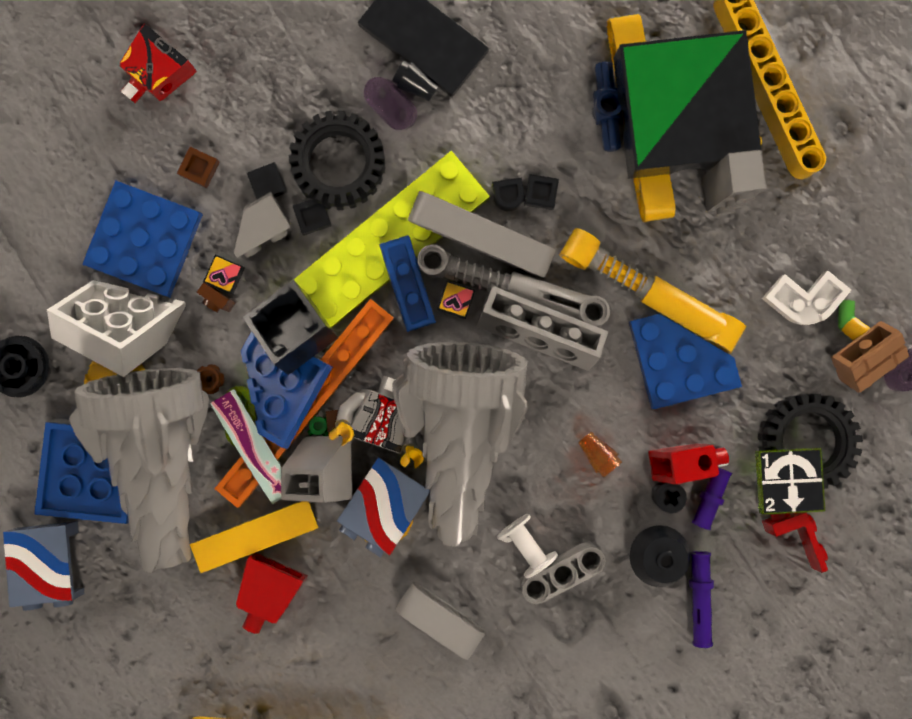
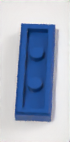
(407, 283)

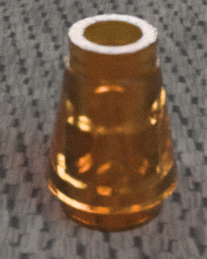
(599, 454)

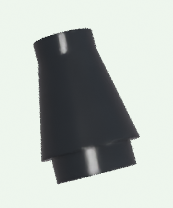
(414, 81)

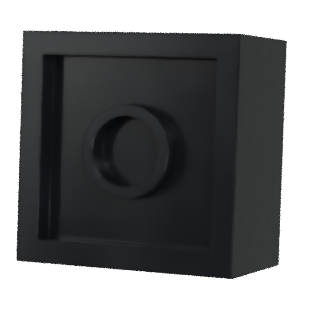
(290, 327)

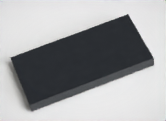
(427, 38)

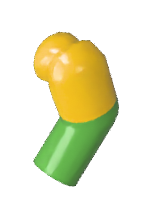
(848, 322)

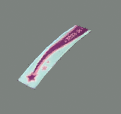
(249, 443)

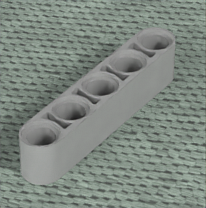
(481, 234)

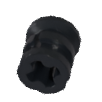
(678, 497)

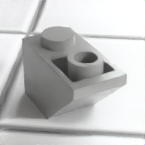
(260, 222)

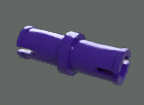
(711, 499)

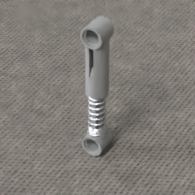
(516, 283)

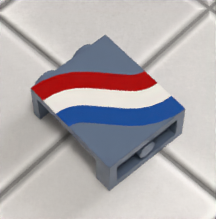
(382, 508)
(40, 565)

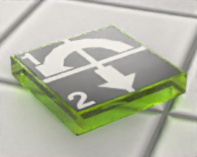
(790, 480)

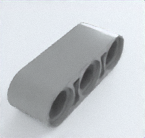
(577, 575)
(440, 621)

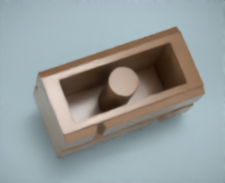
(870, 356)

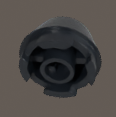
(22, 366)
(660, 556)

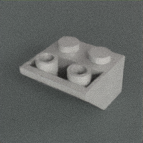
(318, 471)

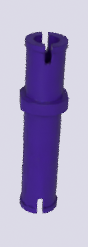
(701, 599)

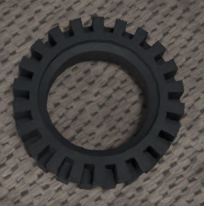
(333, 126)
(831, 411)

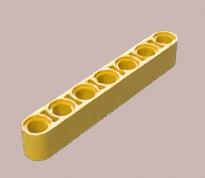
(781, 92)
(653, 193)

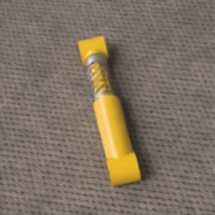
(715, 327)

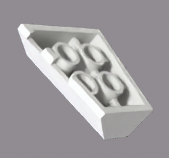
(113, 324)

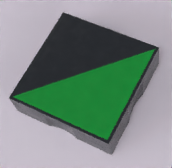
(686, 102)

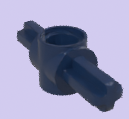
(608, 121)

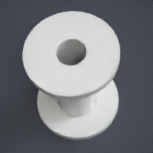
(527, 546)

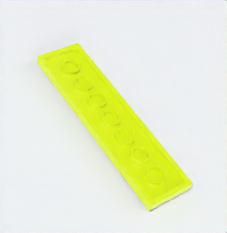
(356, 266)

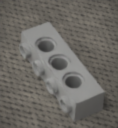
(542, 329)

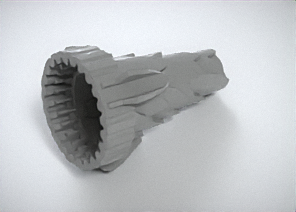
(468, 409)
(147, 435)

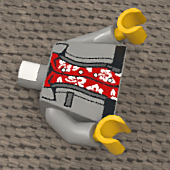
(375, 420)

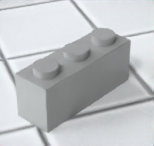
(733, 182)

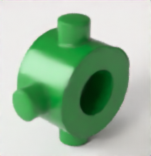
(318, 426)

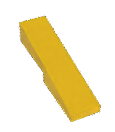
(253, 536)

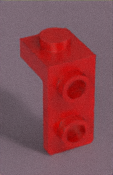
(806, 526)

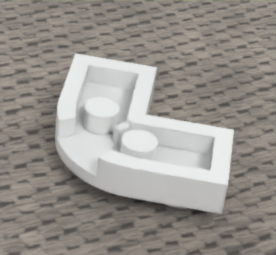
(809, 306)

